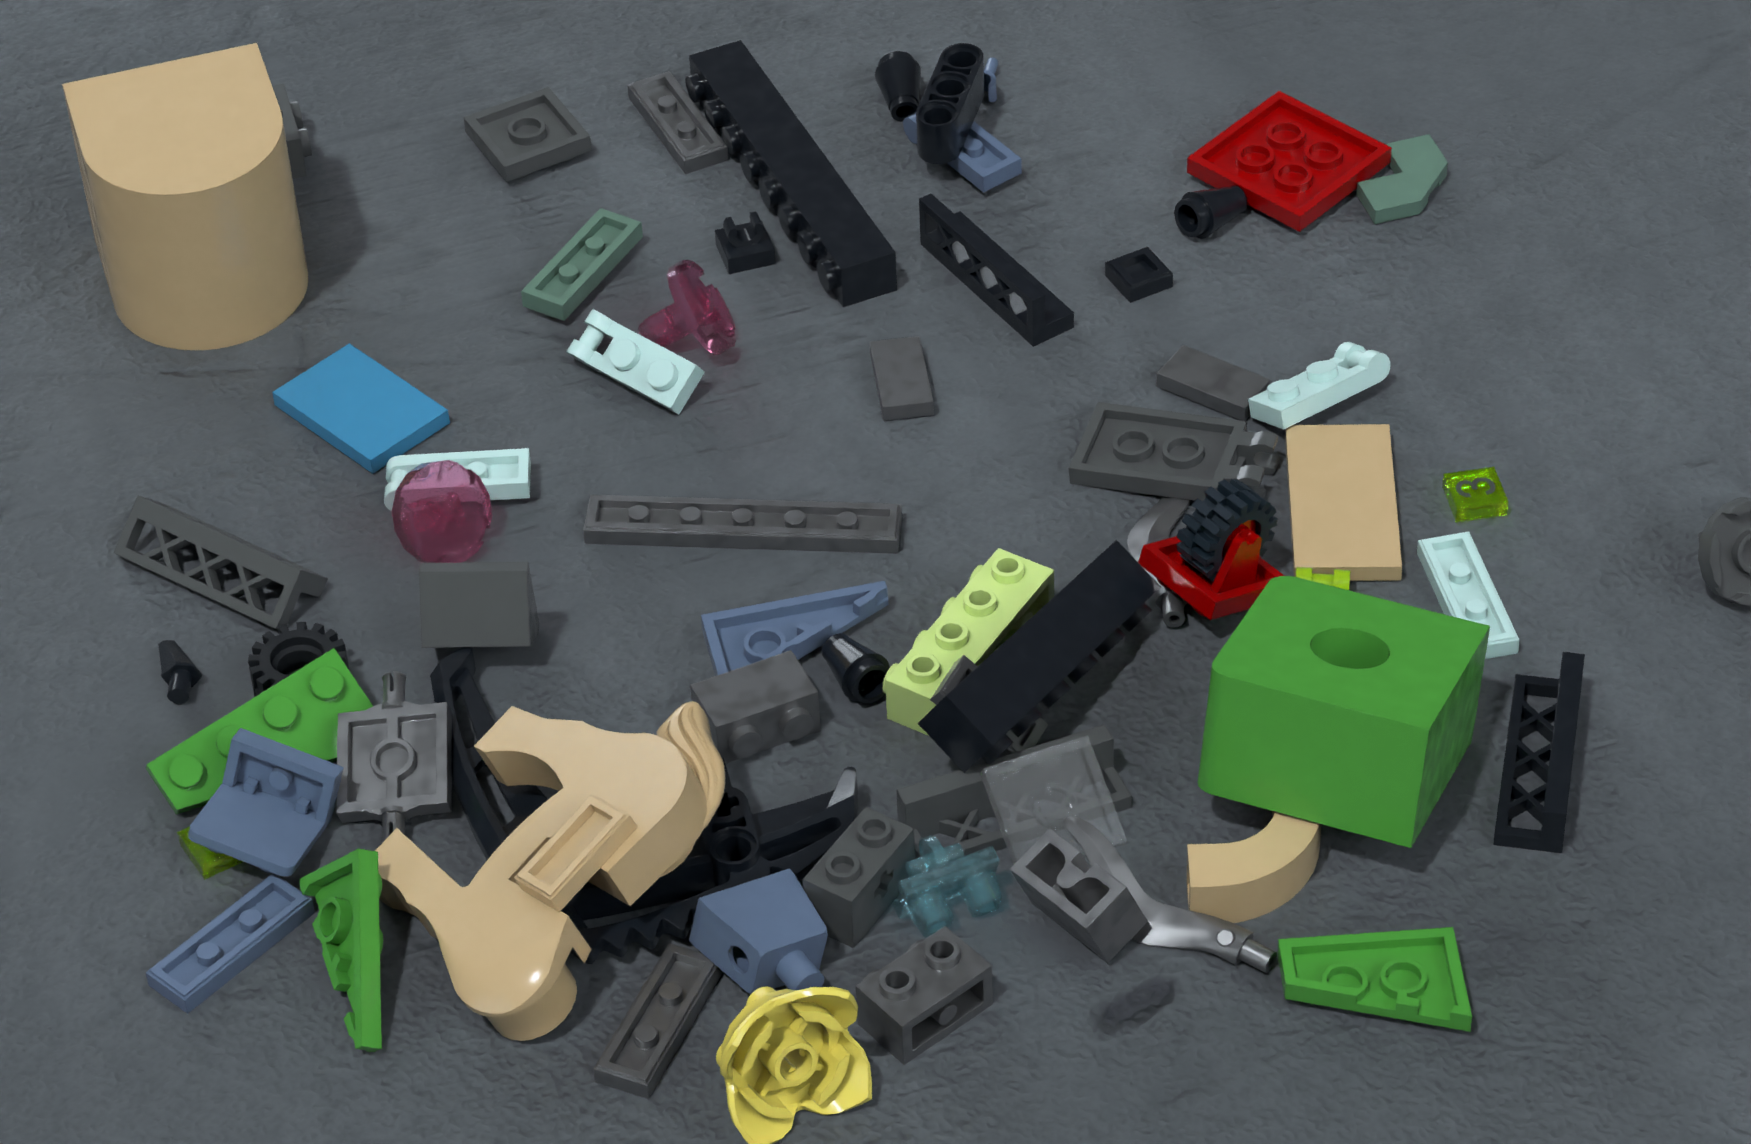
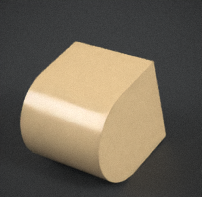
(191, 198)

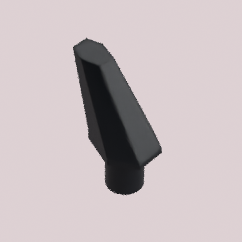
(177, 671)

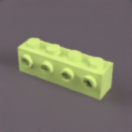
(973, 624)

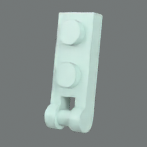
(637, 362)
(1320, 386)
(501, 471)

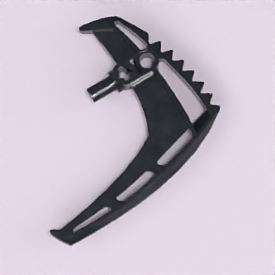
(726, 854)

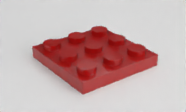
(1289, 160)

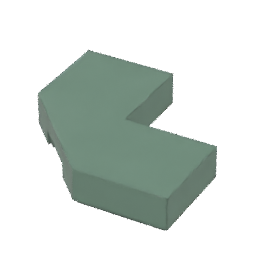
(1417, 171)

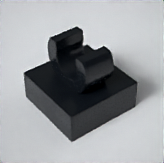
(744, 245)

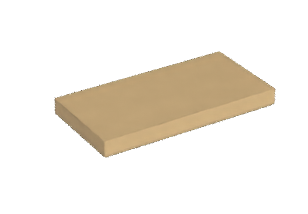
(1343, 500)

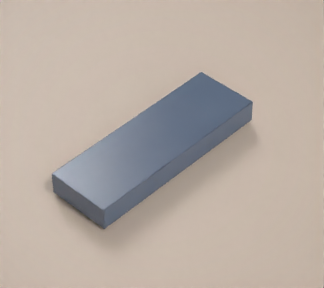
(230, 943)

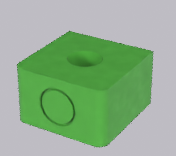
(1341, 708)

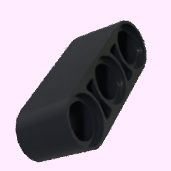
(950, 103)

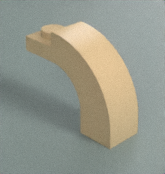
(1253, 874)

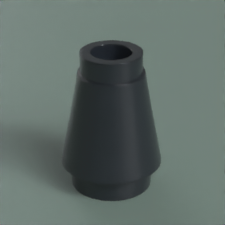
(899, 82)
(1208, 210)
(856, 668)

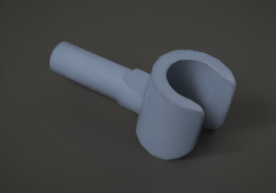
(990, 79)

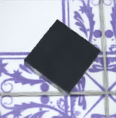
(1138, 274)

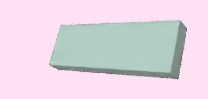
(1466, 588)

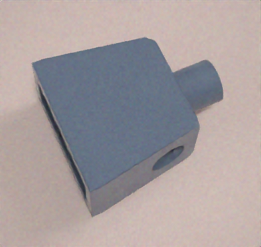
(762, 933)

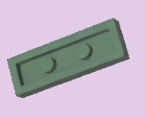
(582, 264)

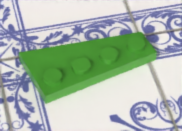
(293, 712)

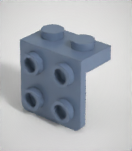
(268, 804)

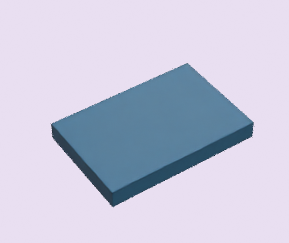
(361, 408)

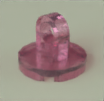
(694, 311)
(441, 512)

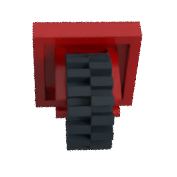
(1217, 554)

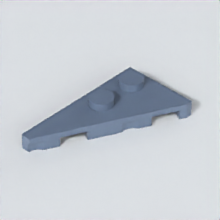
(794, 624)

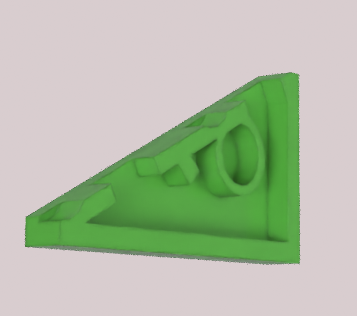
(352, 937)

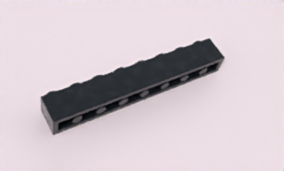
(792, 174)

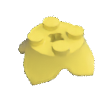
(791, 1056)

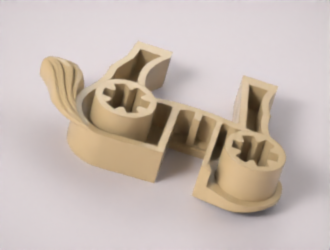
(502, 942)

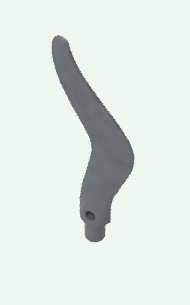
(1152, 528)
(1168, 924)

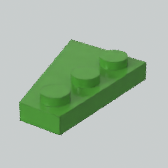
(1380, 974)

